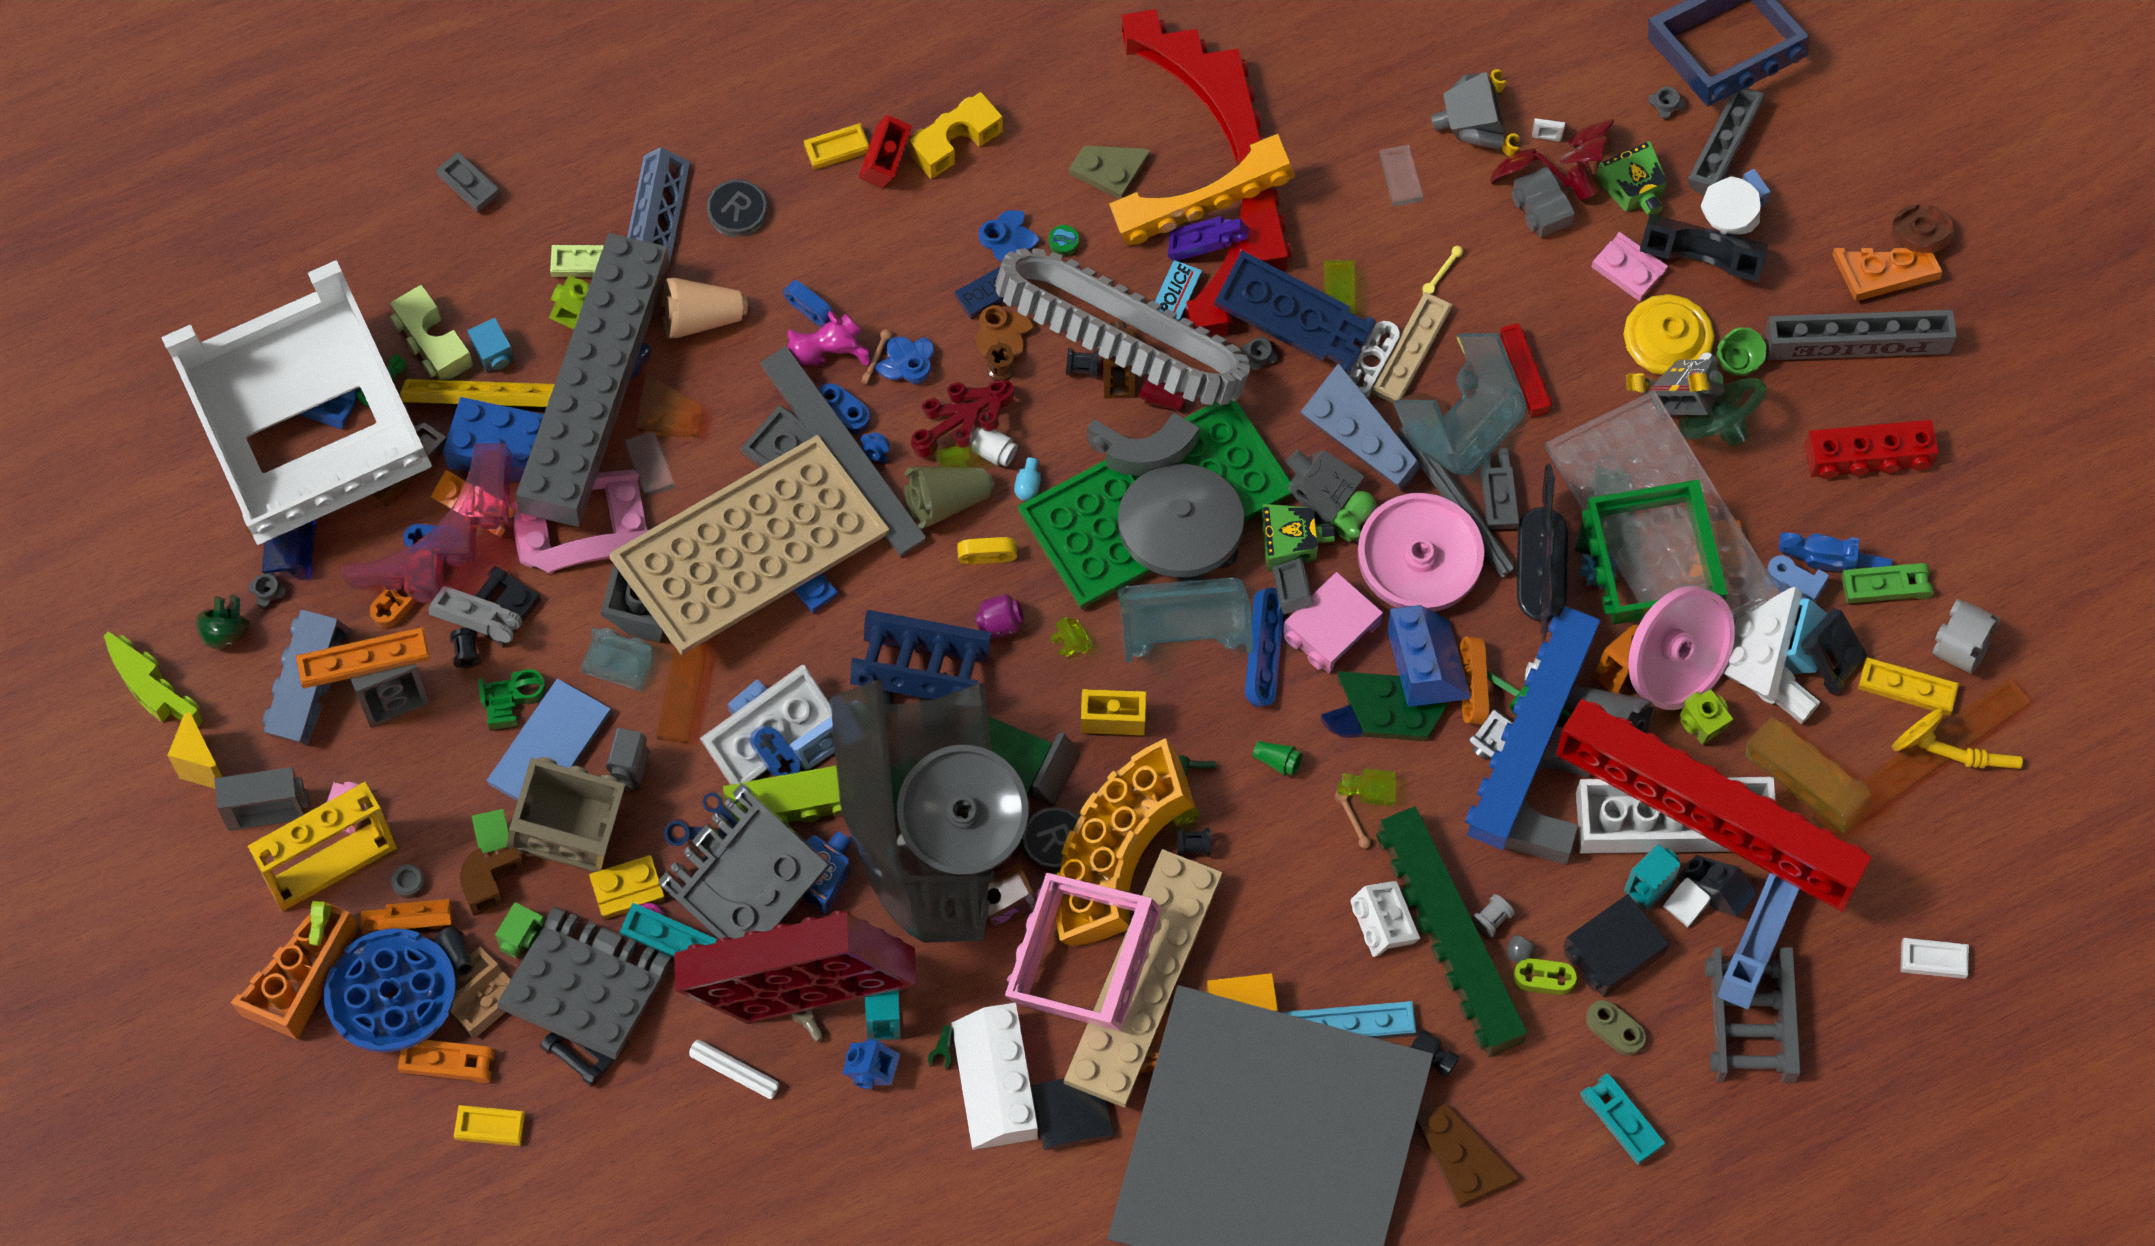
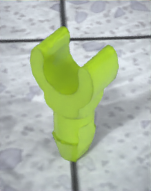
(319, 917)

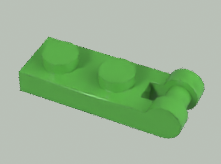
(1887, 583)

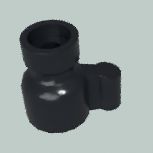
(1442, 1060)

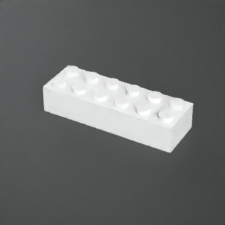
(1621, 824)

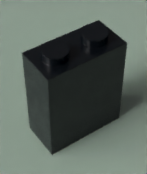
(1614, 946)

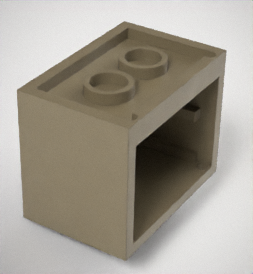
(565, 814)

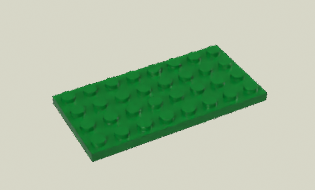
(1080, 516)

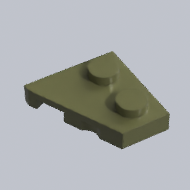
(1109, 167)

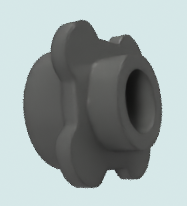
(1666, 94)
(1259, 345)
(260, 583)

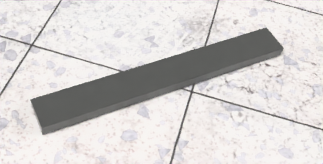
(822, 421)

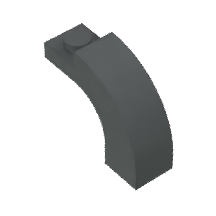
(1140, 456)

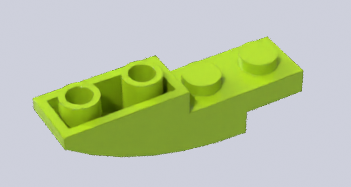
(146, 682)

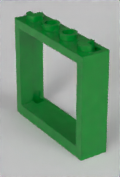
(1683, 492)

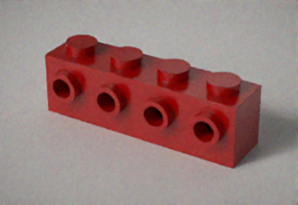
(1871, 448)

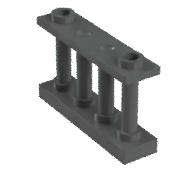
(1783, 1030)

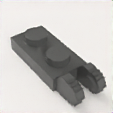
(1499, 493)

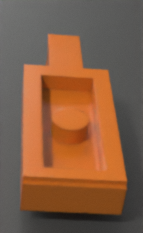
(408, 915)

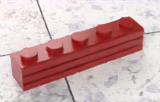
(1526, 370)

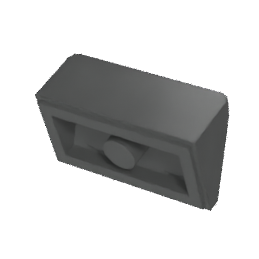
(1055, 770)

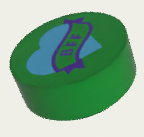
(1063, 240)

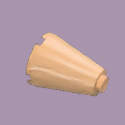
(699, 307)

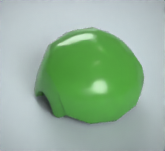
(1741, 351)

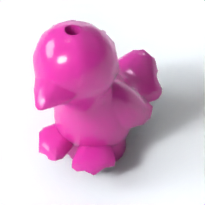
(834, 337)

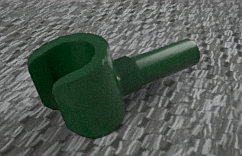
(1192, 764)

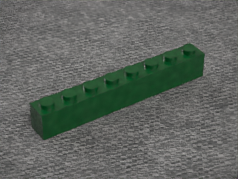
(1451, 932)

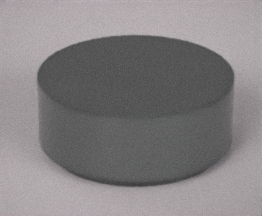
(407, 881)

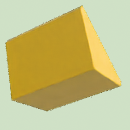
(191, 755)

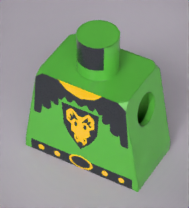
(1634, 179)
(1292, 534)

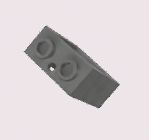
(261, 798)

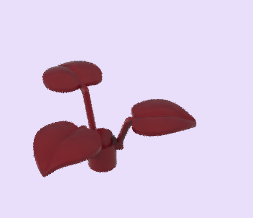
(1580, 176)

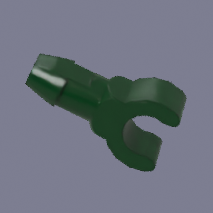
(942, 1047)

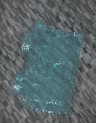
(618, 658)

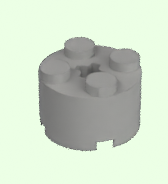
(1966, 636)

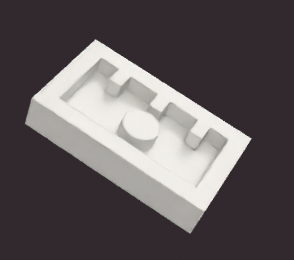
(1384, 917)

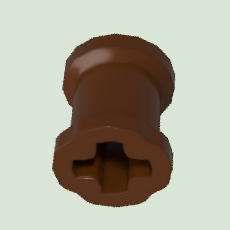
(999, 361)

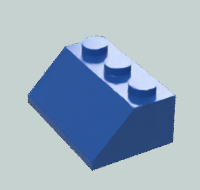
(1426, 656)

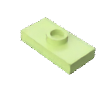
(574, 260)

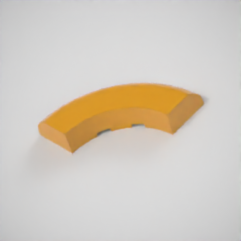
(1113, 835)

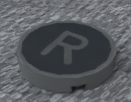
(1046, 836)

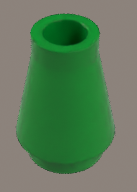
(1280, 757)

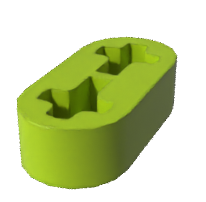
(1545, 969)

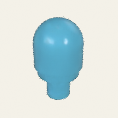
(1028, 480)

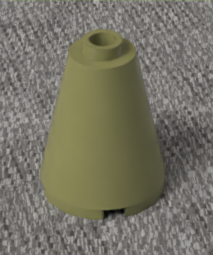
(944, 491)

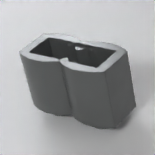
(1543, 202)
(628, 758)

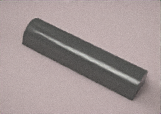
(1725, 139)

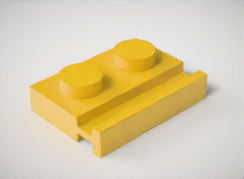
(624, 884)

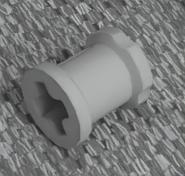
(1492, 915)

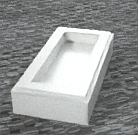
(1934, 958)

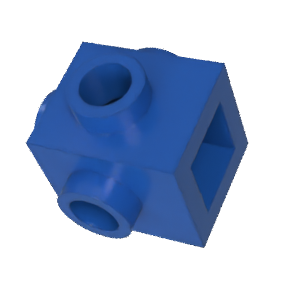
(870, 1064)

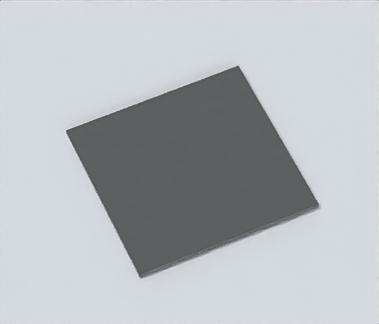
(1268, 1131)

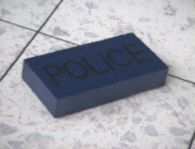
(979, 294)

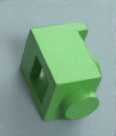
(518, 930)

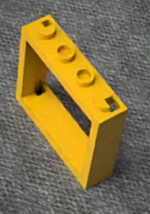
(332, 862)

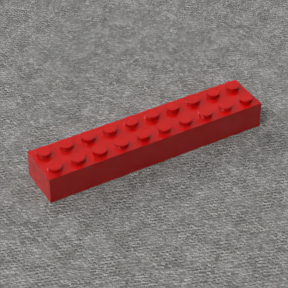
(1713, 804)

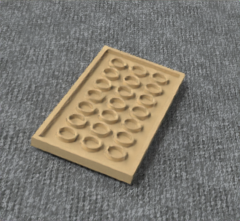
(749, 544)

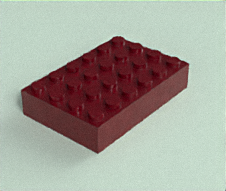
(795, 967)

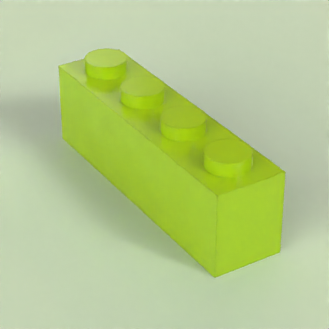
(797, 795)

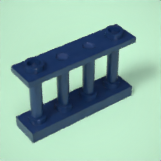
(922, 636)

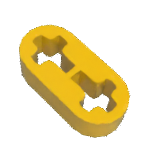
(987, 550)

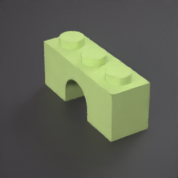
(442, 355)

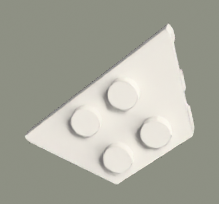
(1763, 644)

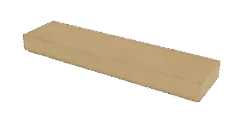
(1411, 348)

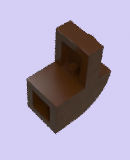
(479, 877)

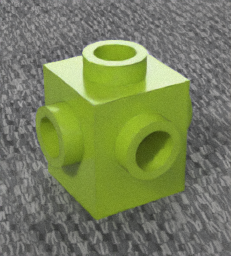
(568, 301)
(1705, 715)

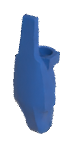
(1828, 552)

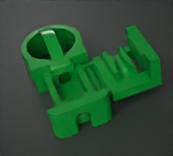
(502, 693)

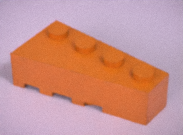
(296, 977)

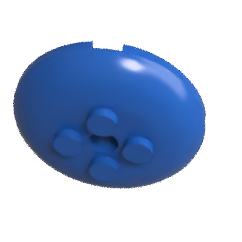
(385, 963)

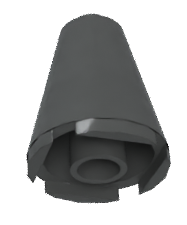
(1632, 708)

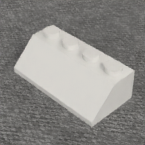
(994, 1077)

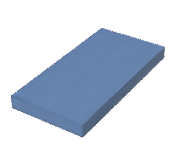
(556, 730)

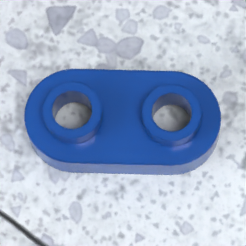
(845, 404)

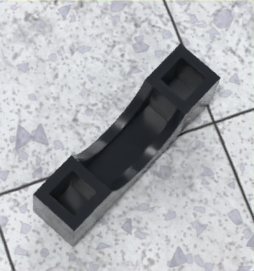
(1729, 252)

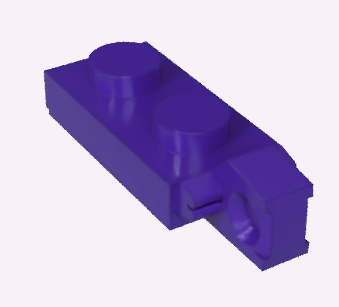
(1205, 237)

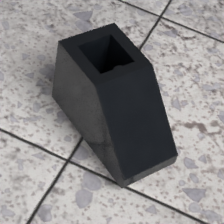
(1722, 882)

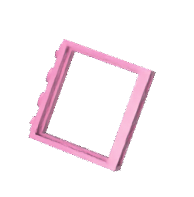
(1128, 966)

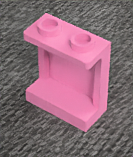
(1332, 623)

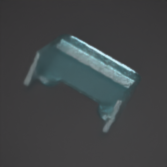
(1482, 416)
(1184, 613)

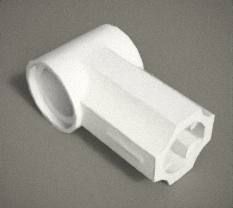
(1793, 698)

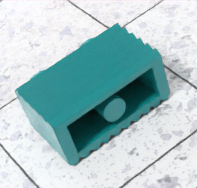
(1652, 876)

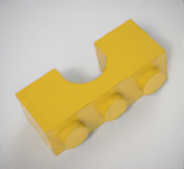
(972, 119)

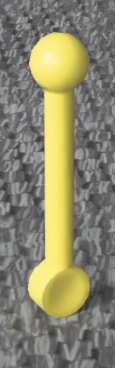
(1457, 251)

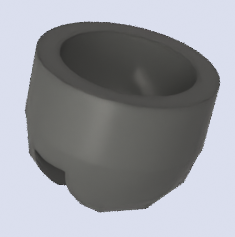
(1519, 949)

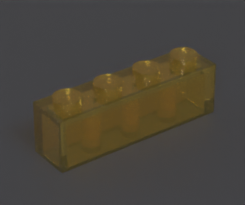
(1808, 774)

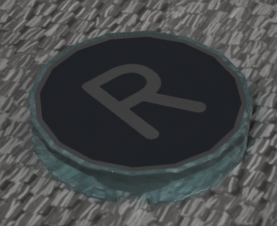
(737, 208)

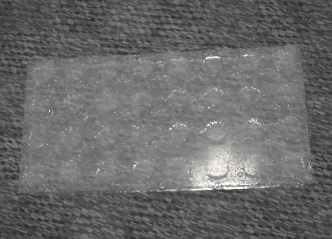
(1656, 546)

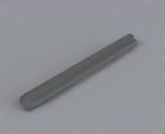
(1450, 491)

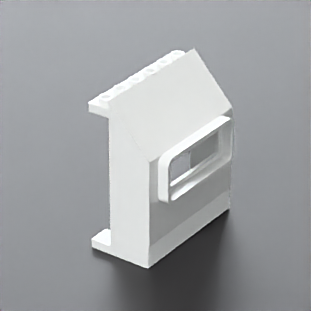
(283, 369)

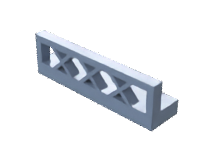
(649, 198)

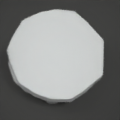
(1732, 206)

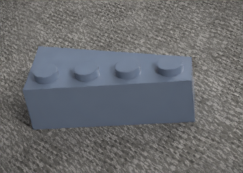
(1355, 425)

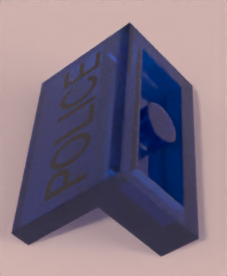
(291, 552)

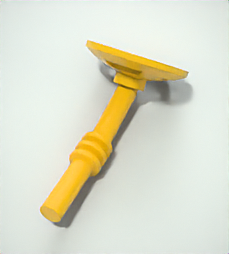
(1922, 734)

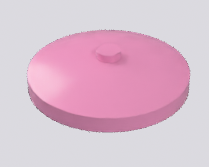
(1420, 552)
(1681, 646)

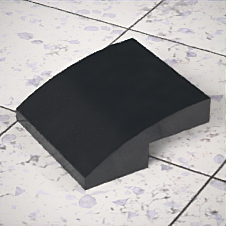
(1069, 1115)

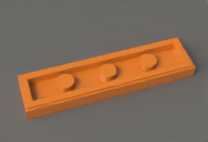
(363, 657)

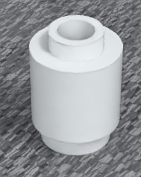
(994, 446)

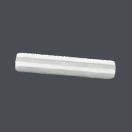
(734, 1069)

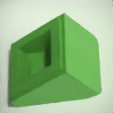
(491, 830)

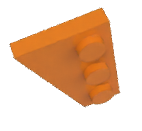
(1883, 272)

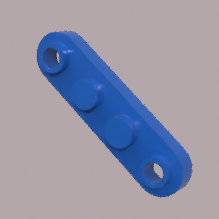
(1264, 660)

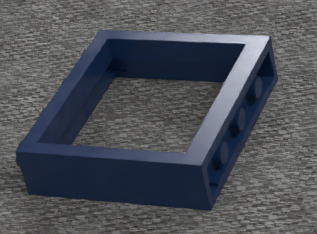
(1741, 76)

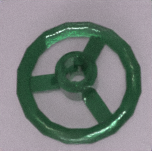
(1726, 416)

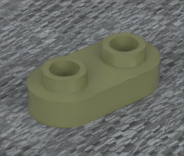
(1612, 1029)

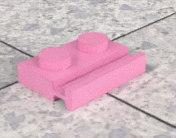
(1629, 267)

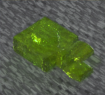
(1373, 785)

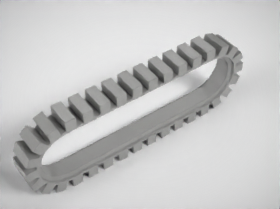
(1095, 333)

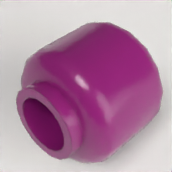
(1000, 616)

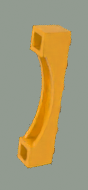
(1261, 169)

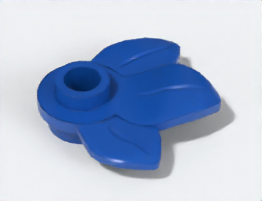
(1010, 232)
(907, 360)

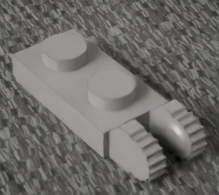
(475, 614)

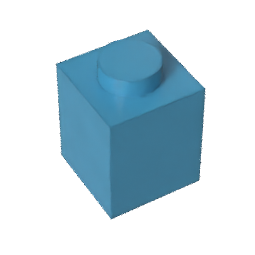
(491, 345)

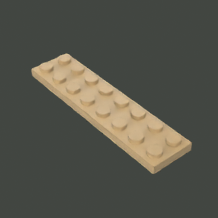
(1111, 1059)

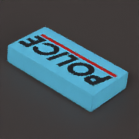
(1178, 288)

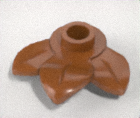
(1008, 331)

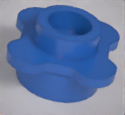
(875, 447)

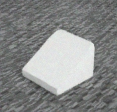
(1548, 129)
(1687, 902)

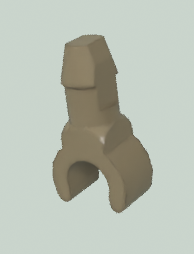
(809, 1023)

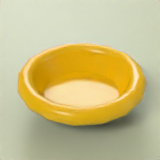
(1667, 331)

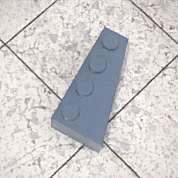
(295, 708)

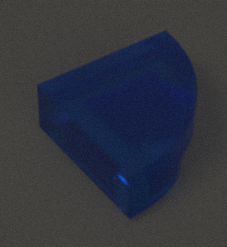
(1342, 722)

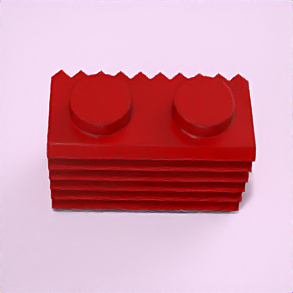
(885, 151)

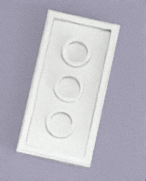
(789, 706)

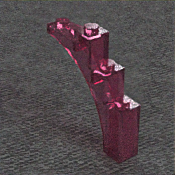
(453, 540)

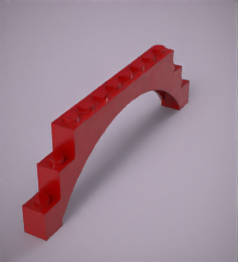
(1222, 87)

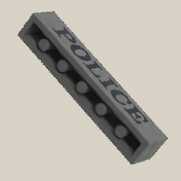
(1859, 334)

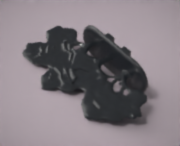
(1542, 559)

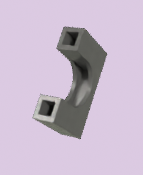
(1541, 834)

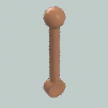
(885, 336)
(1364, 841)

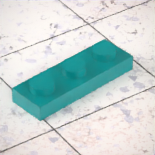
(660, 931)

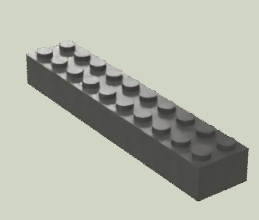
(593, 380)

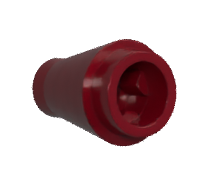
(1158, 396)

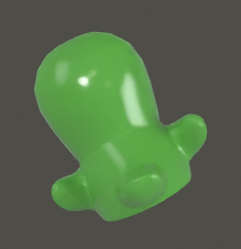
(1354, 515)

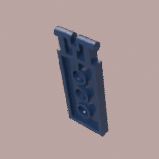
(1293, 312)

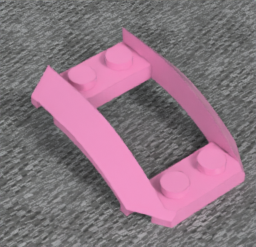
(626, 519)

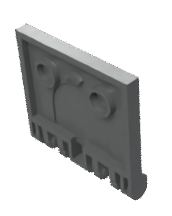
(750, 875)
(582, 987)

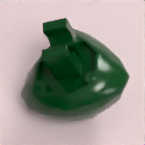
(221, 626)

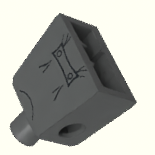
(1322, 483)

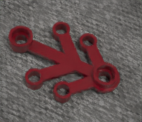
(995, 396)

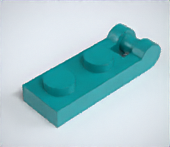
(1623, 1119)

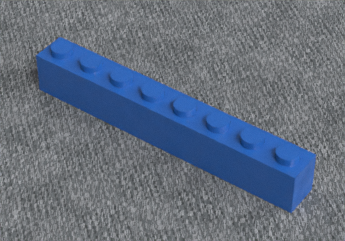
(1533, 727)

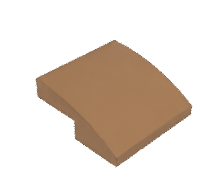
(479, 994)

